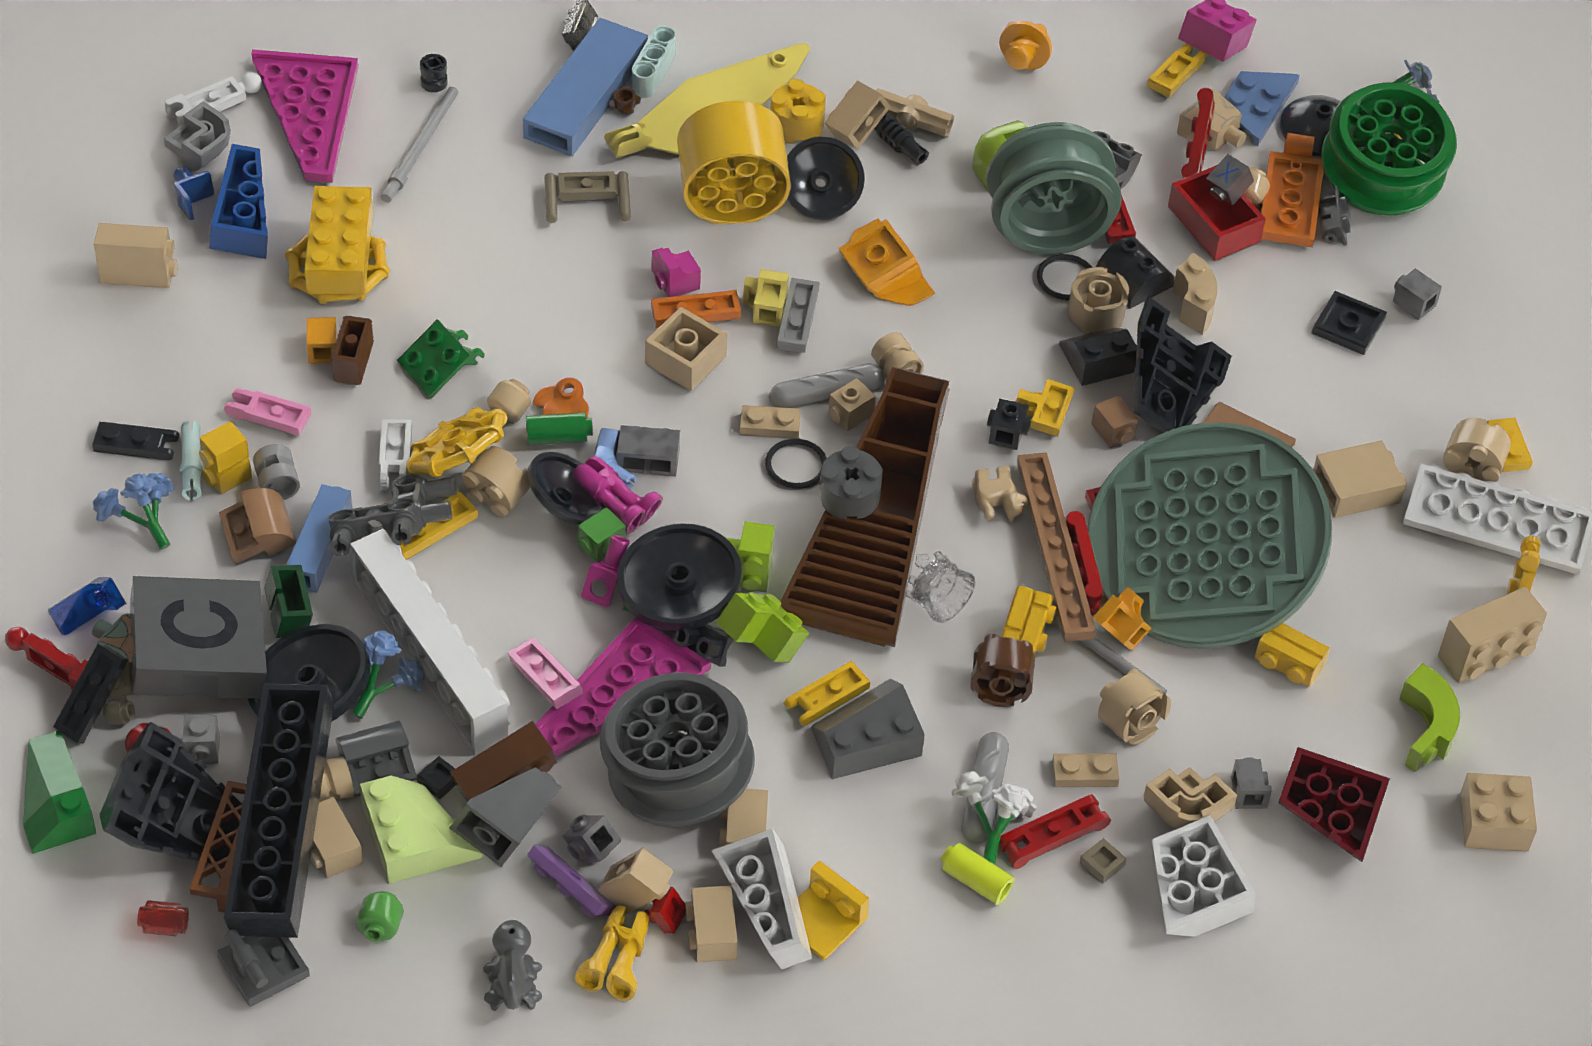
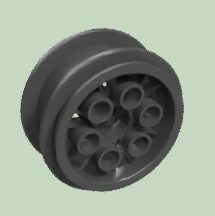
(700, 781)

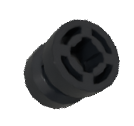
(433, 72)

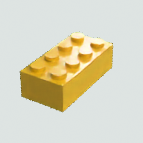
(339, 240)

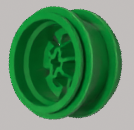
(1365, 172)

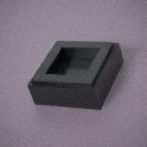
(437, 777)

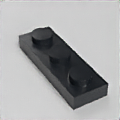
(90, 693)

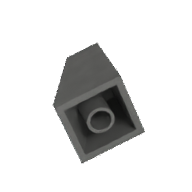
(505, 814)

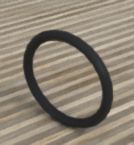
(1054, 258)
(772, 474)

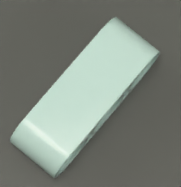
(653, 61)

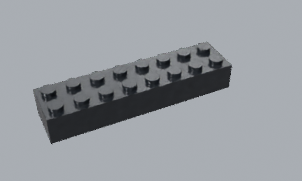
(279, 811)

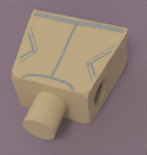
(1224, 124)

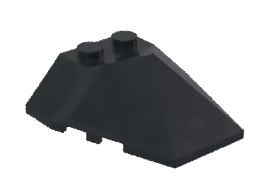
(1172, 372)
(164, 799)

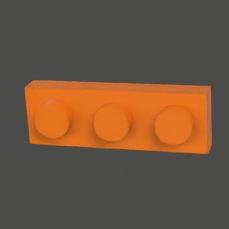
(708, 306)

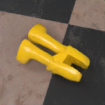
(630, 943)

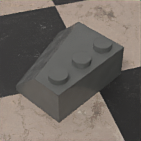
(870, 732)

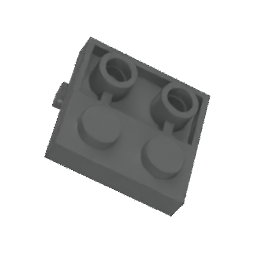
(261, 965)

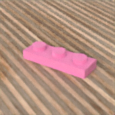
(545, 673)

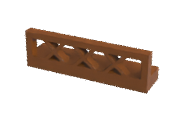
(212, 843)

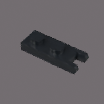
(134, 440)

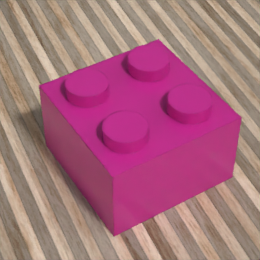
(1217, 29)

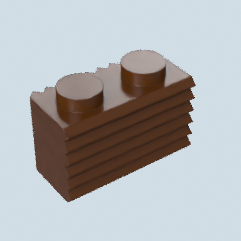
(352, 350)

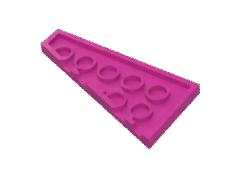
(630, 659)

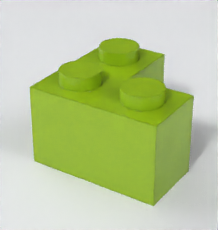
(755, 554)
(763, 623)

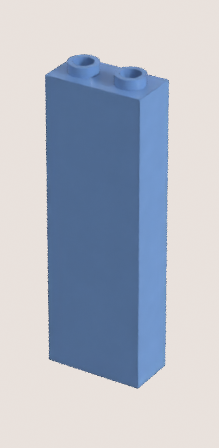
(584, 87)

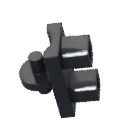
(706, 642)

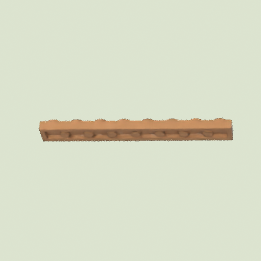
(1056, 547)

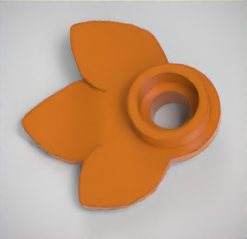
(555, 401)

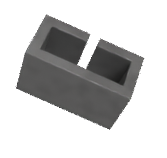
(645, 443)

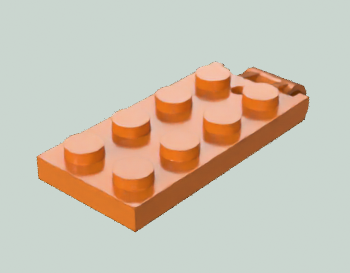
(1293, 193)

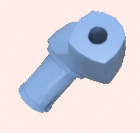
(607, 450)

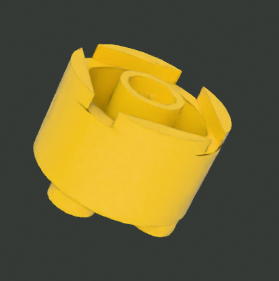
(799, 110)

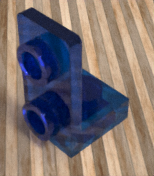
(86, 604)

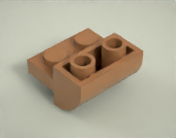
(257, 525)

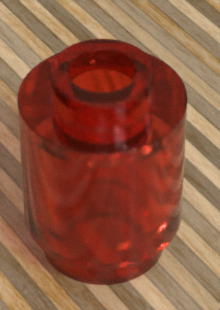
(163, 918)

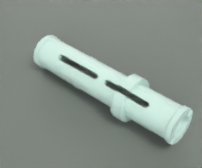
(190, 469)

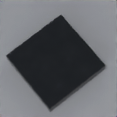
(1349, 322)

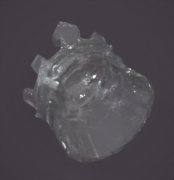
(940, 587)

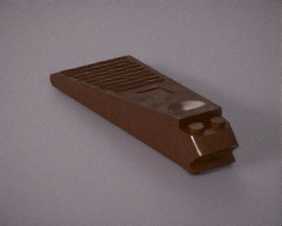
(860, 568)

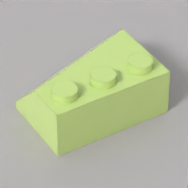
(411, 829)

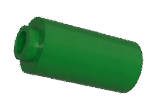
(558, 428)

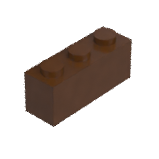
(504, 761)

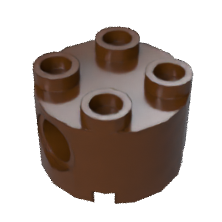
(1003, 670)

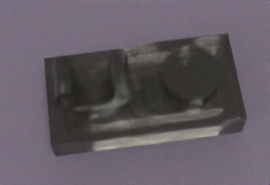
(579, 23)

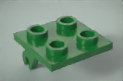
(437, 357)

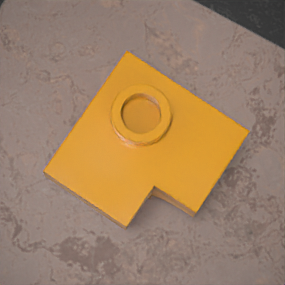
(1123, 618)

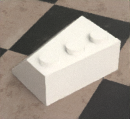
(1199, 880)

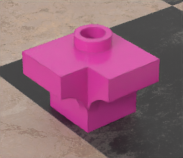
(675, 272)

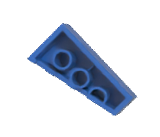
(240, 209)

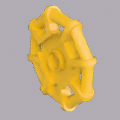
(296, 256)
(456, 442)

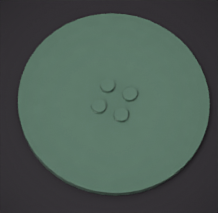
(1212, 533)

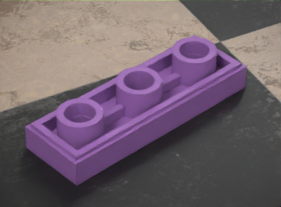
(570, 881)

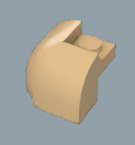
(1188, 797)

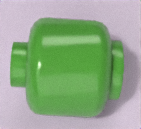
(381, 915)

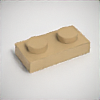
(770, 421)
(1085, 770)

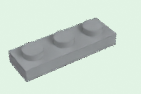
(798, 315)

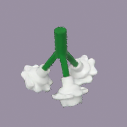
(1012, 801)

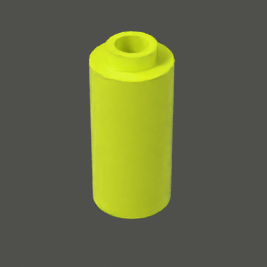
(977, 873)

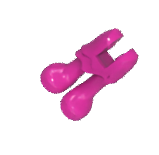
(600, 479)

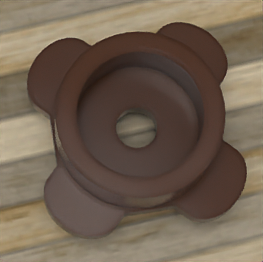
(624, 100)

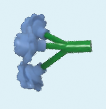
(144, 489)
(379, 648)

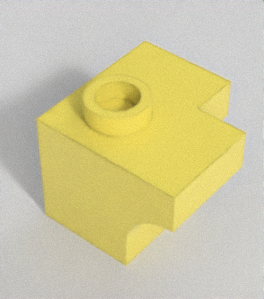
(767, 296)

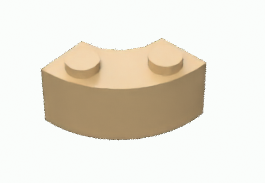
(1198, 292)

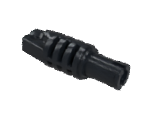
(900, 139)

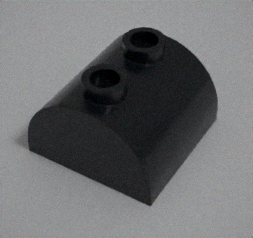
(1139, 268)

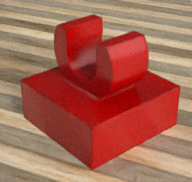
(667, 911)

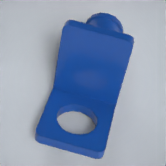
(191, 188)

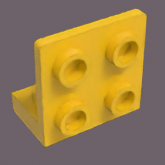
(831, 910)

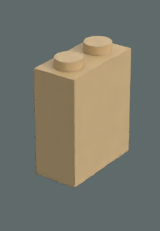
(134, 255)
(1360, 478)

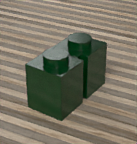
(287, 599)

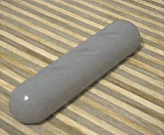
(820, 386)
(989, 762)

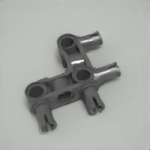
(399, 517)

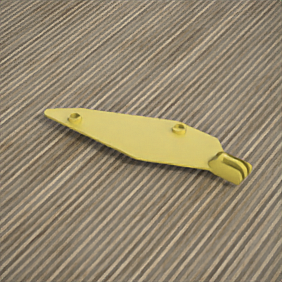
(744, 81)

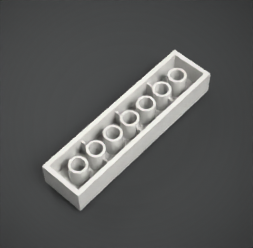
(428, 637)

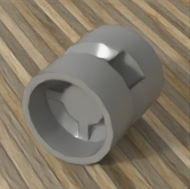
(276, 470)

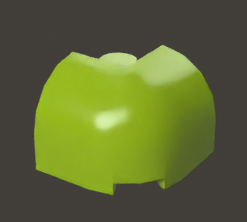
(989, 144)

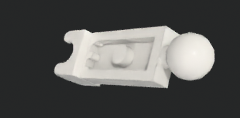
(218, 95)

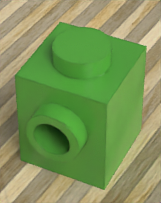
(596, 533)

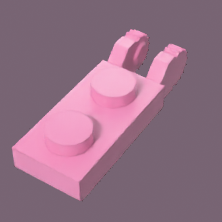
(268, 411)

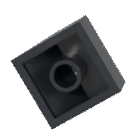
(1101, 355)

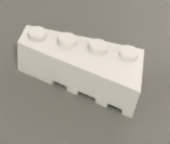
(766, 890)

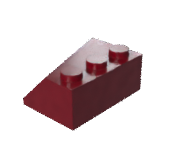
(1334, 799)

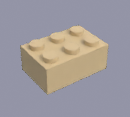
(1492, 634)

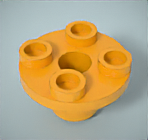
(1025, 45)

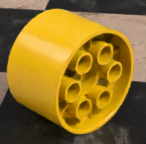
(733, 162)

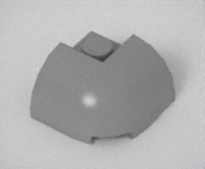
(200, 137)

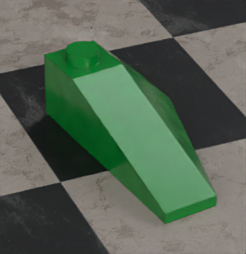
(54, 796)

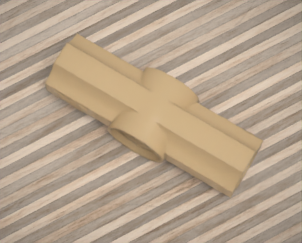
(915, 113)

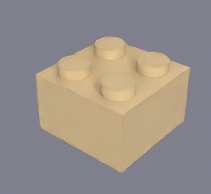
(686, 348)
(1498, 812)

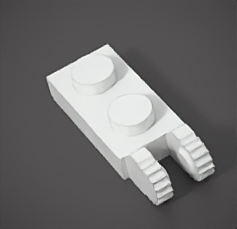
(394, 449)

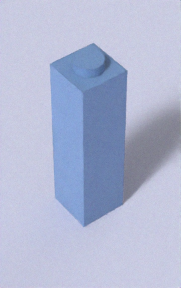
(314, 542)

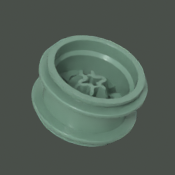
(1053, 188)

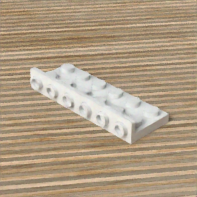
(1498, 517)

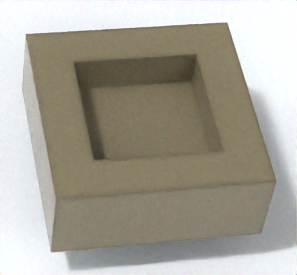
(1103, 860)

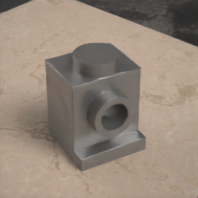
(1250, 784)

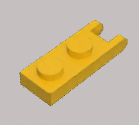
(829, 692)

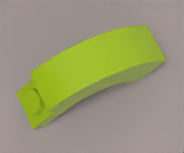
(1439, 707)

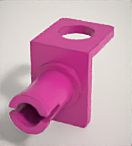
(606, 571)

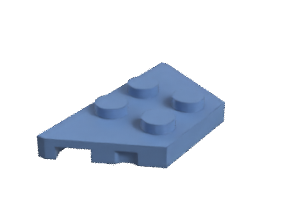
(1260, 99)

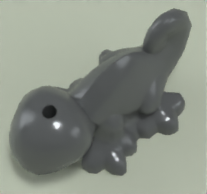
(509, 971)

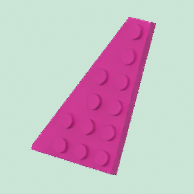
(311, 103)

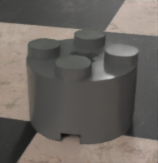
(850, 483)

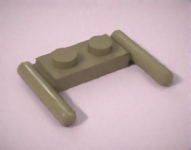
(587, 187)

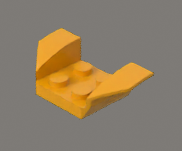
(885, 264)

